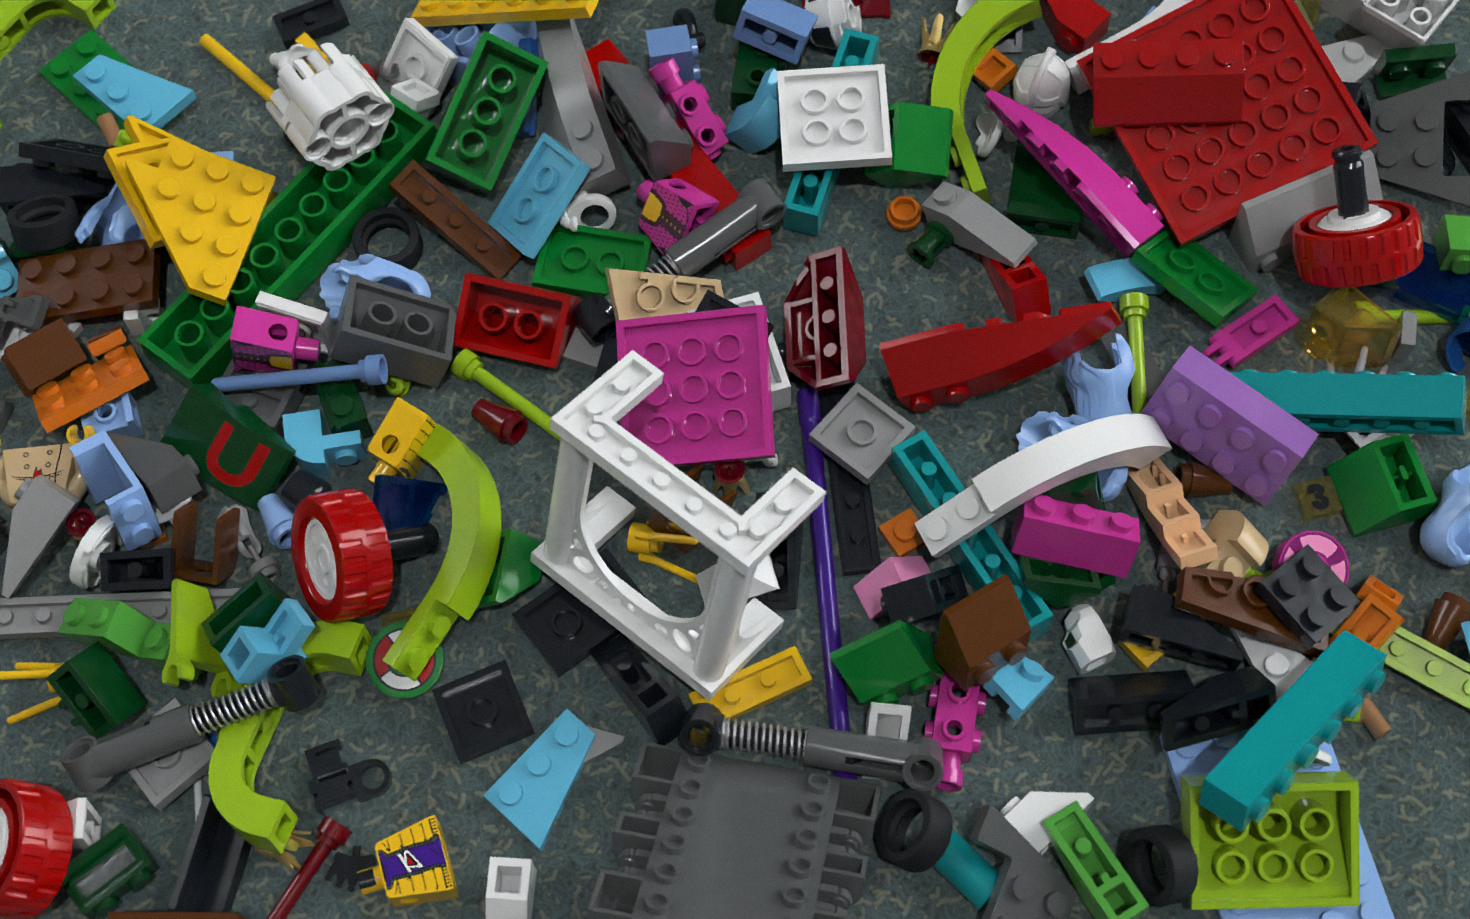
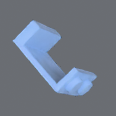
(108, 474)

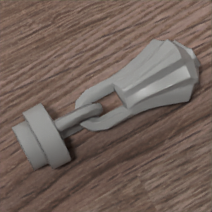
(267, 565)

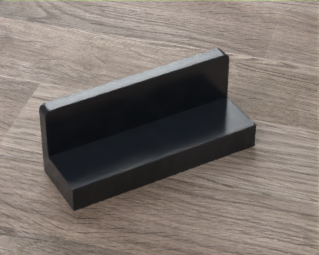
(1125, 700)
(210, 865)

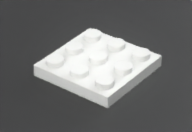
(834, 118)

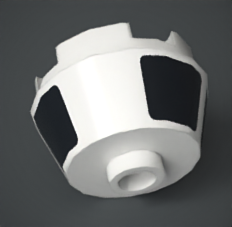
(832, 21)

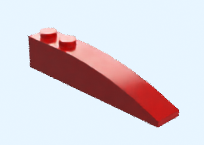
(963, 362)

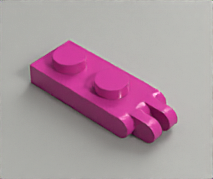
(1251, 333)

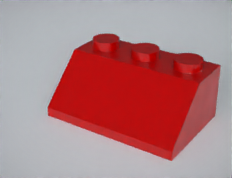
(514, 320)

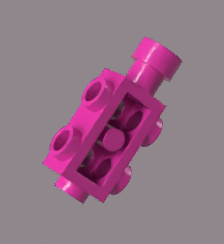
(692, 107)
(955, 714)

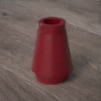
(501, 421)

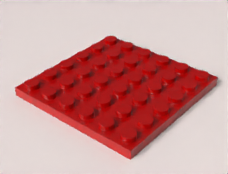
(1289, 123)

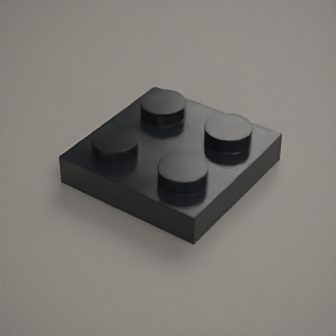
(1307, 596)
(482, 712)

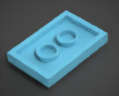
(539, 195)

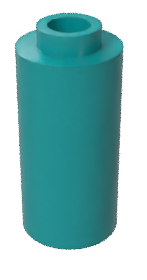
(967, 871)

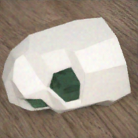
(1087, 639)

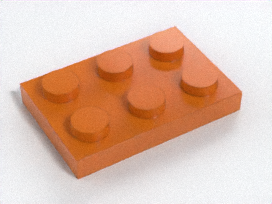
(89, 387)

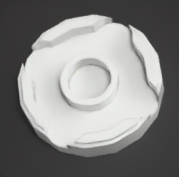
(86, 561)

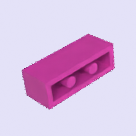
(1076, 535)

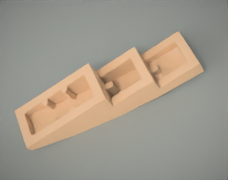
(1171, 515)

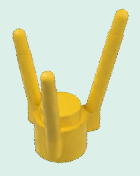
(646, 541)
(32, 670)

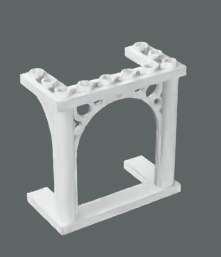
(575, 531)

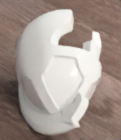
(1042, 83)

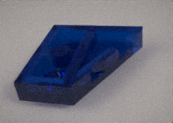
(405, 500)

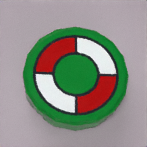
(392, 681)

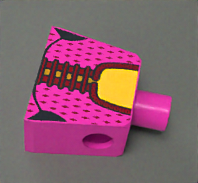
(672, 210)
(269, 342)

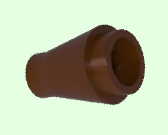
(1201, 480)
(1446, 619)

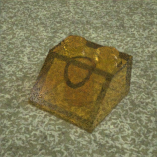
(1346, 323)

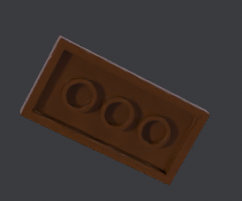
(93, 280)

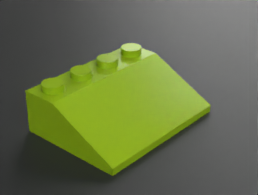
(1290, 858)

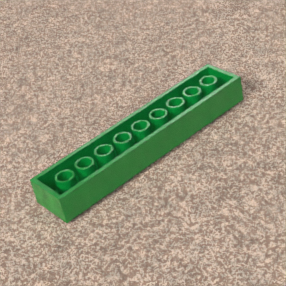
(290, 248)

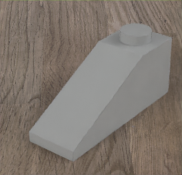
(978, 225)
(33, 527)

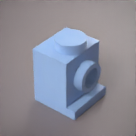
(116, 416)

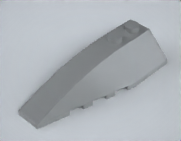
(575, 108)

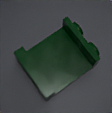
(1039, 201)

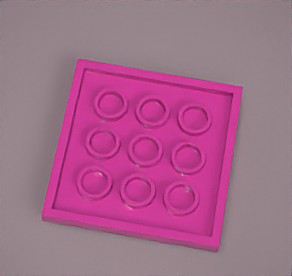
(712, 387)

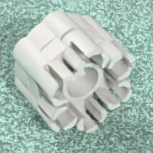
(333, 112)

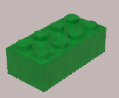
(484, 113)

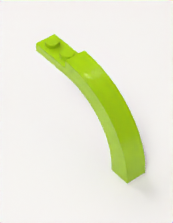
(960, 56)
(469, 554)

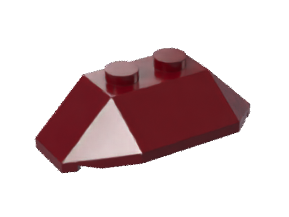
(825, 322)

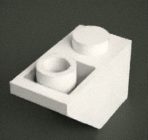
(510, 888)

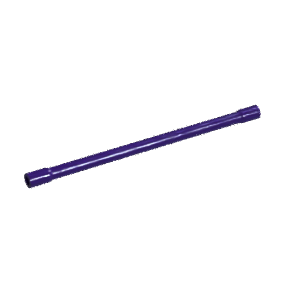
(809, 418)

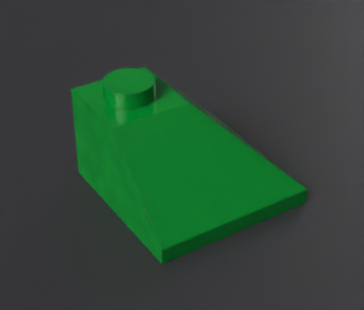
(512, 568)

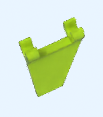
(189, 643)

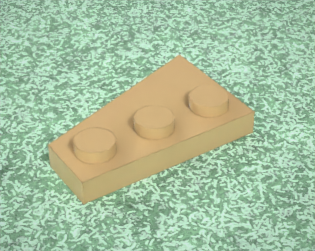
(656, 294)

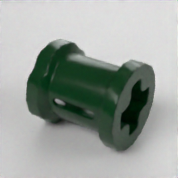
(930, 244)

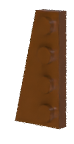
(1236, 604)

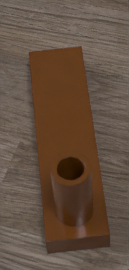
(454, 220)

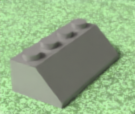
(1266, 222)

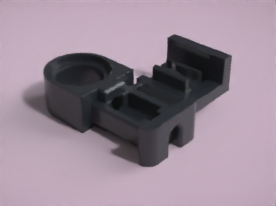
(334, 779)

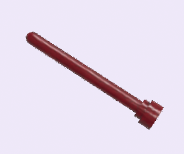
(330, 836)

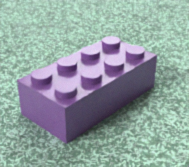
(1229, 425)

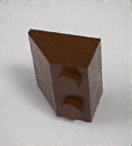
(982, 634)

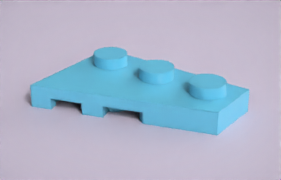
(133, 91)
(538, 783)

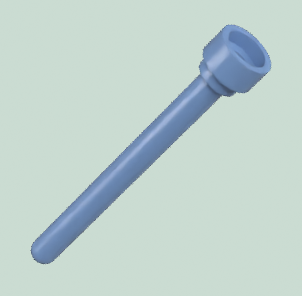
(370, 370)

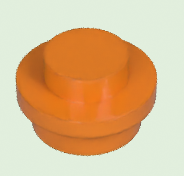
(904, 213)

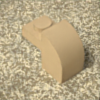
(1237, 543)

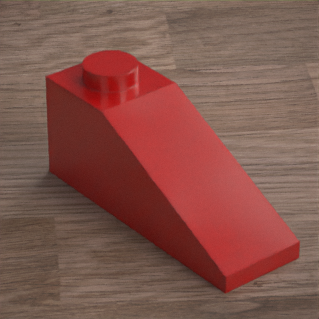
(1075, 23)
(1019, 288)

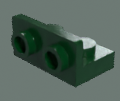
(1411, 68)

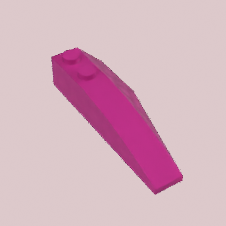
(1086, 178)

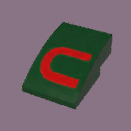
(229, 444)

